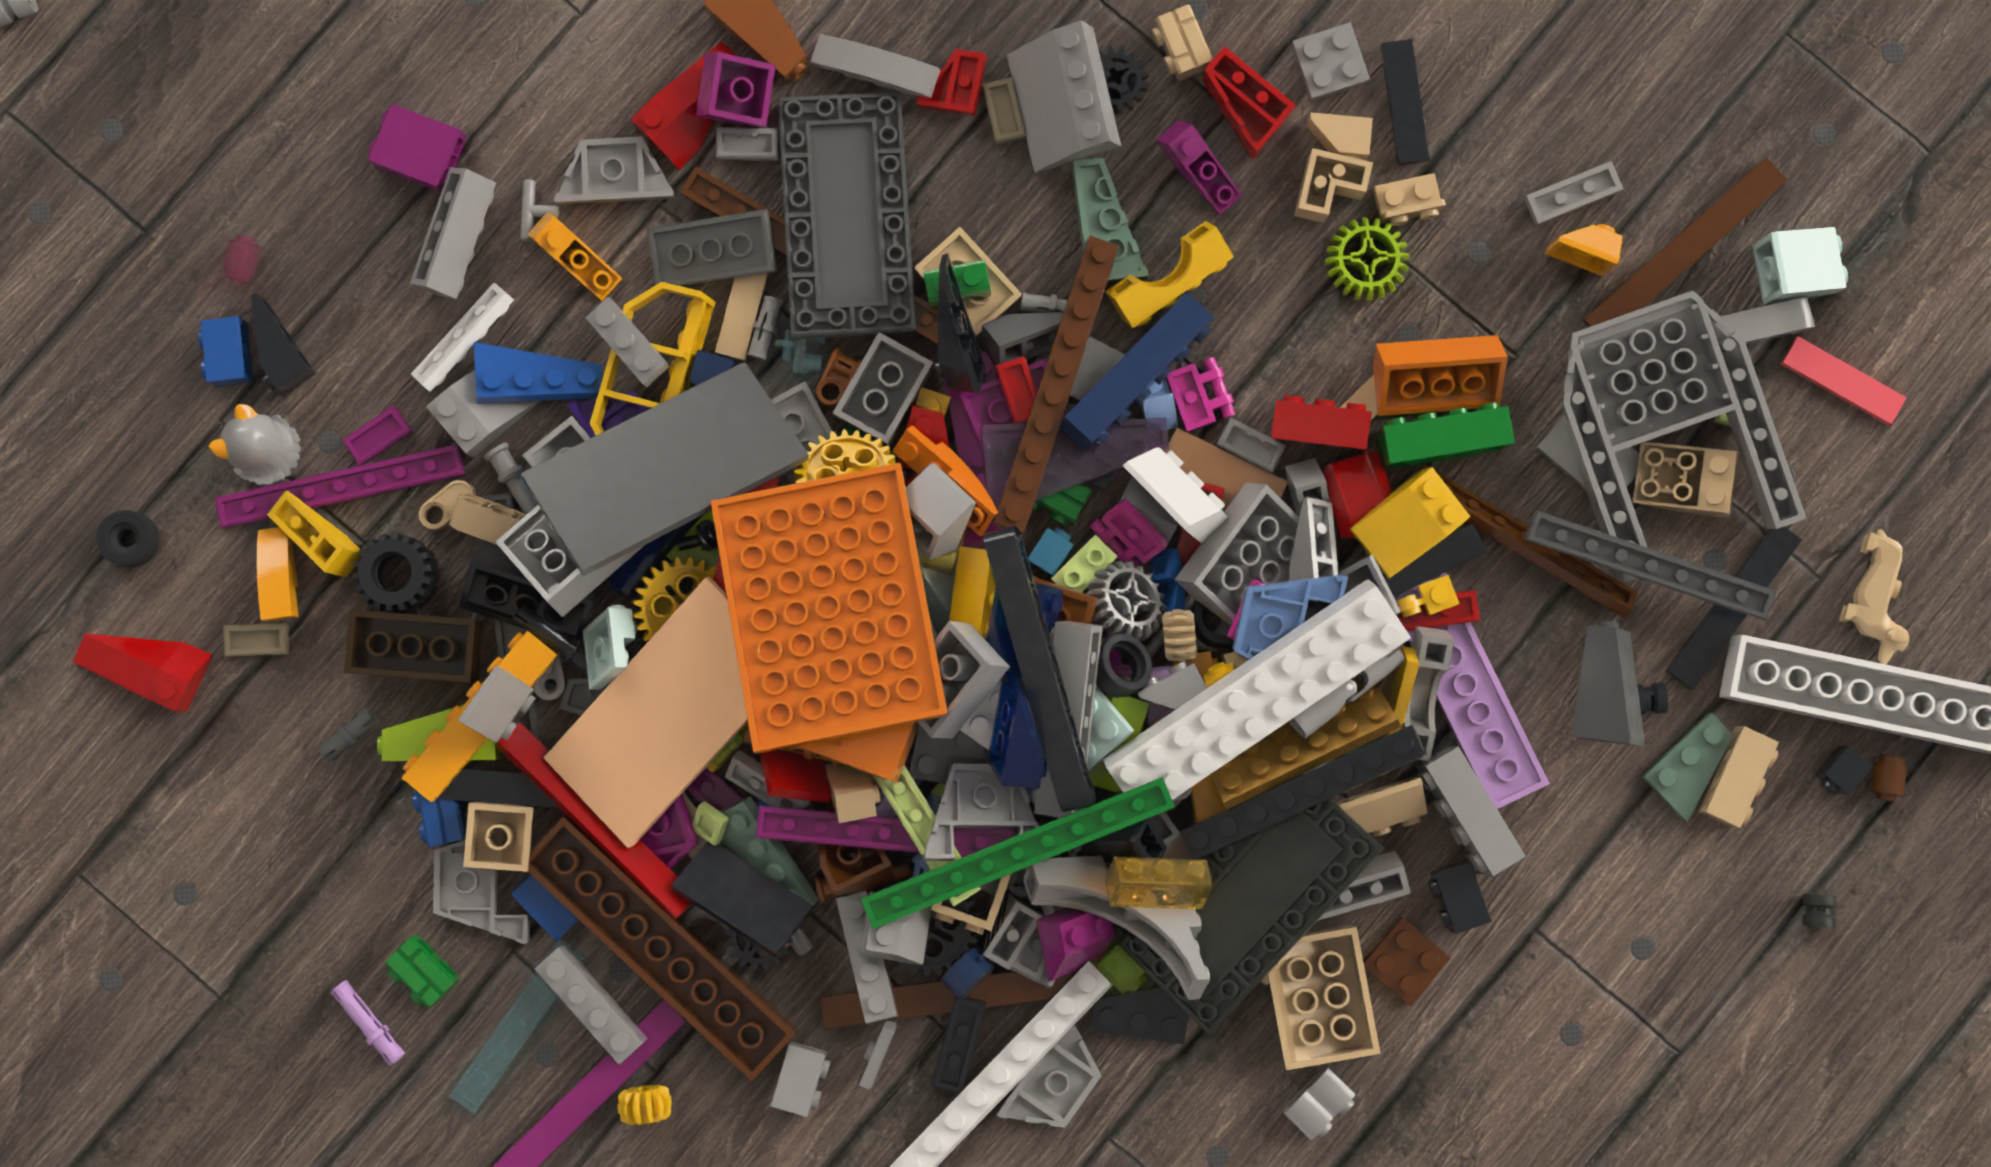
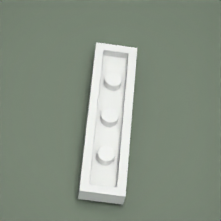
(460, 338)

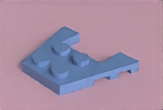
(1279, 608)

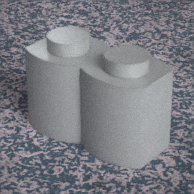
(1319, 1102)

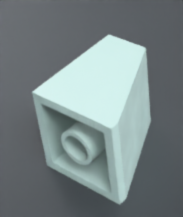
(1799, 264)

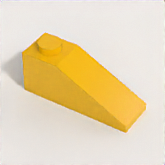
(315, 535)

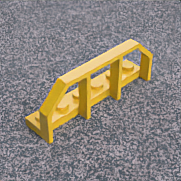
(689, 342)

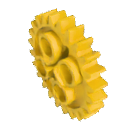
(842, 456)
(656, 588)

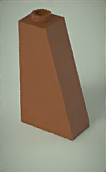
(763, 32)

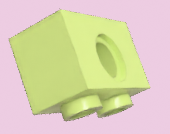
(1083, 565)

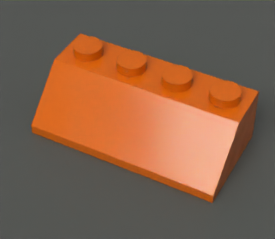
(1438, 374)

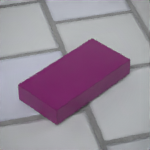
(377, 435)

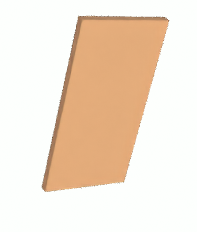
(658, 719)

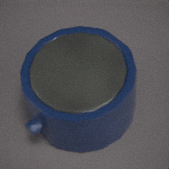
(967, 974)

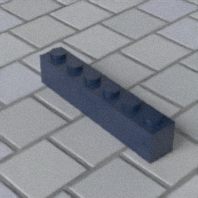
(1133, 375)

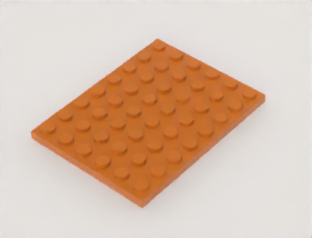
(828, 608)

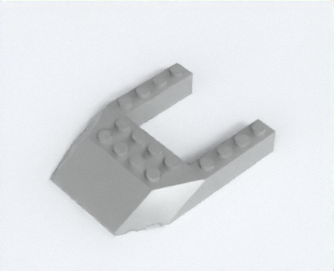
(1658, 376)

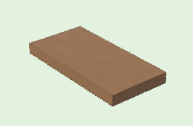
(1220, 467)

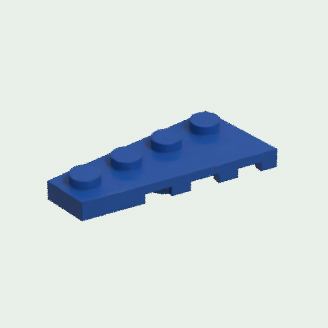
(528, 376)

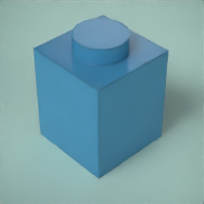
(1051, 551)

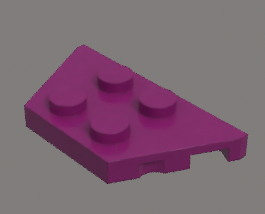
(671, 834)

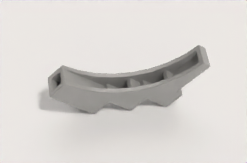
(1168, 931)

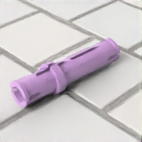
(367, 1022)

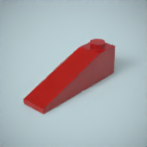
(671, 118)
(149, 667)

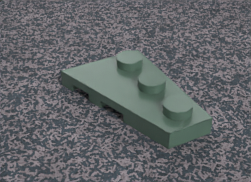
(1689, 765)

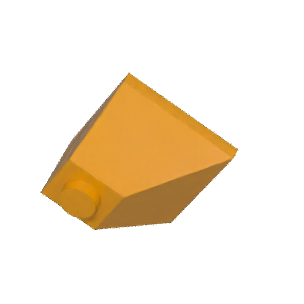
(1589, 248)

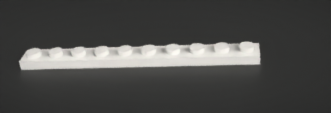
(1006, 1069)

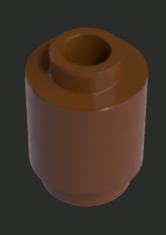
(1889, 777)

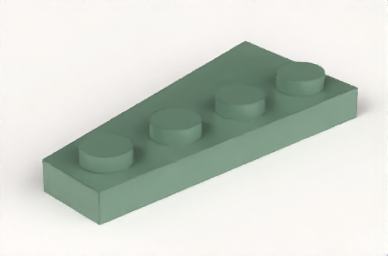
(761, 853)

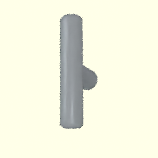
(530, 210)

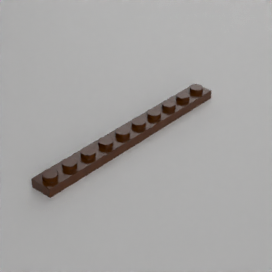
(724, 200)
(1056, 384)

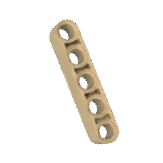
(483, 517)

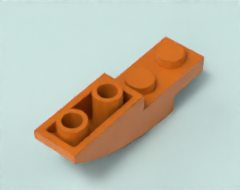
(919, 452)

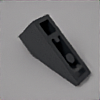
(277, 351)

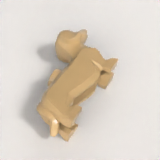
(1874, 593)

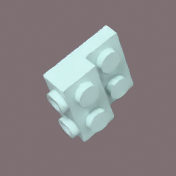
(606, 644)

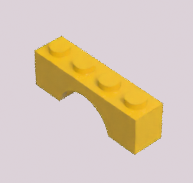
(1201, 254)

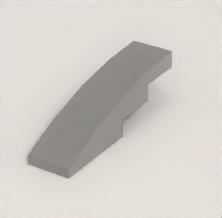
(875, 66)

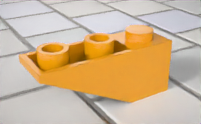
(574, 256)

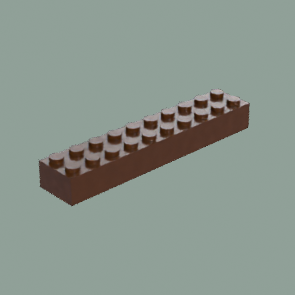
(660, 949)

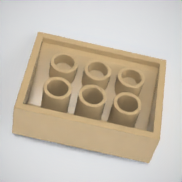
(1323, 1000)

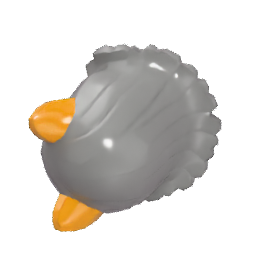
(258, 446)

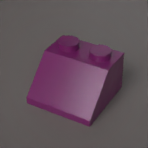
(1072, 939)

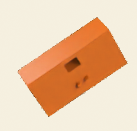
(873, 752)

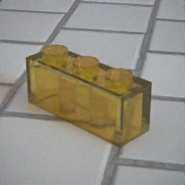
(1158, 883)

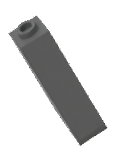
(1608, 688)

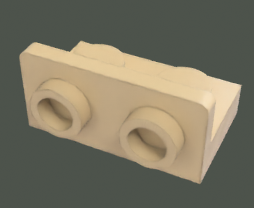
(1408, 199)

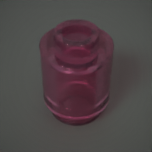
(241, 259)

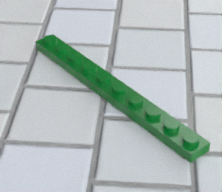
(1017, 852)

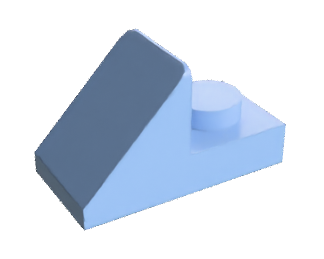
(1160, 404)

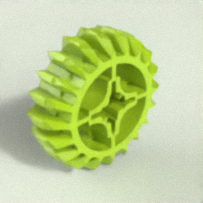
(1379, 259)

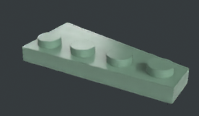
(1103, 218)

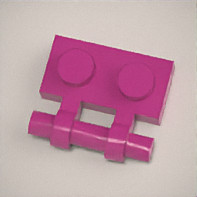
(1192, 399)
(1133, 530)

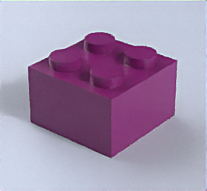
(735, 90)

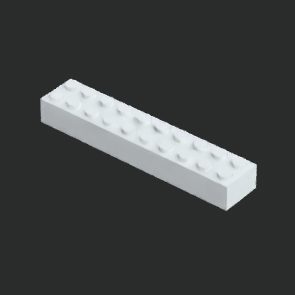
(1858, 692)
(1261, 693)

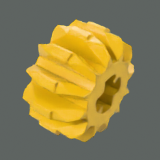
(644, 1104)

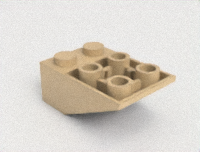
(1686, 479)

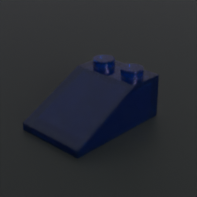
(1014, 744)

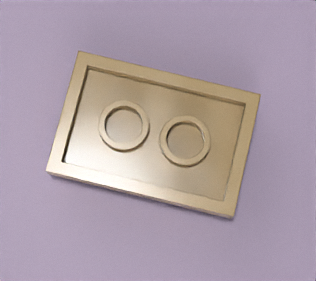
(964, 250)

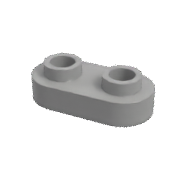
(555, 672)

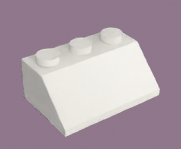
(1178, 492)

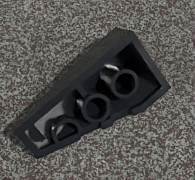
(958, 349)

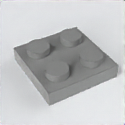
(1330, 61)

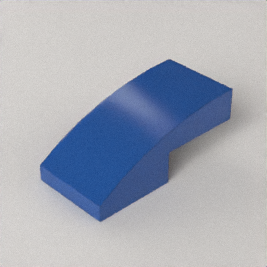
(1165, 569)
(544, 907)

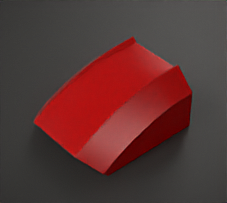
(1355, 489)

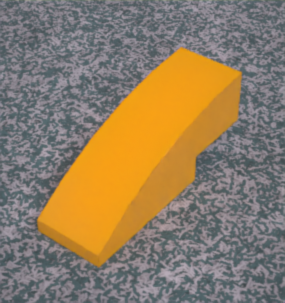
(276, 575)

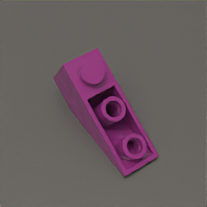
(1199, 165)

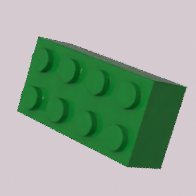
(1444, 437)

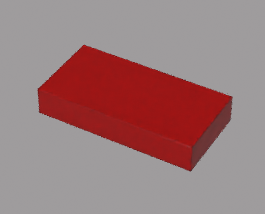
(1017, 388)

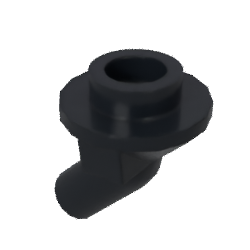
(705, 538)

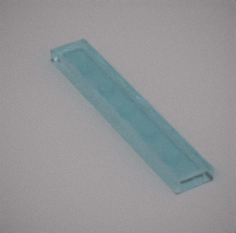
(507, 1040)

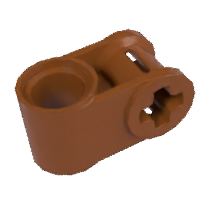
(837, 374)

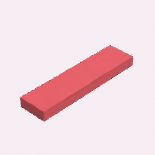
(1843, 380)

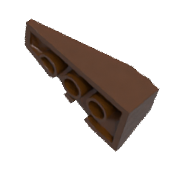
(849, 867)

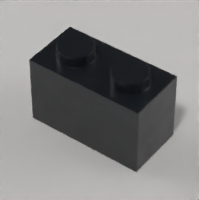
(1459, 897)

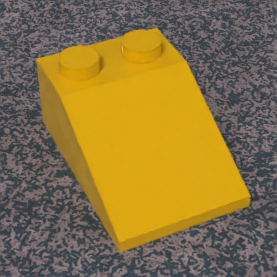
(1410, 521)

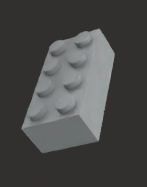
(1469, 811)

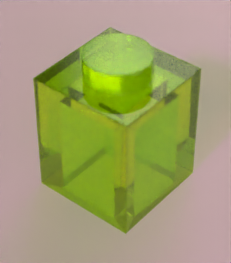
(1121, 970)

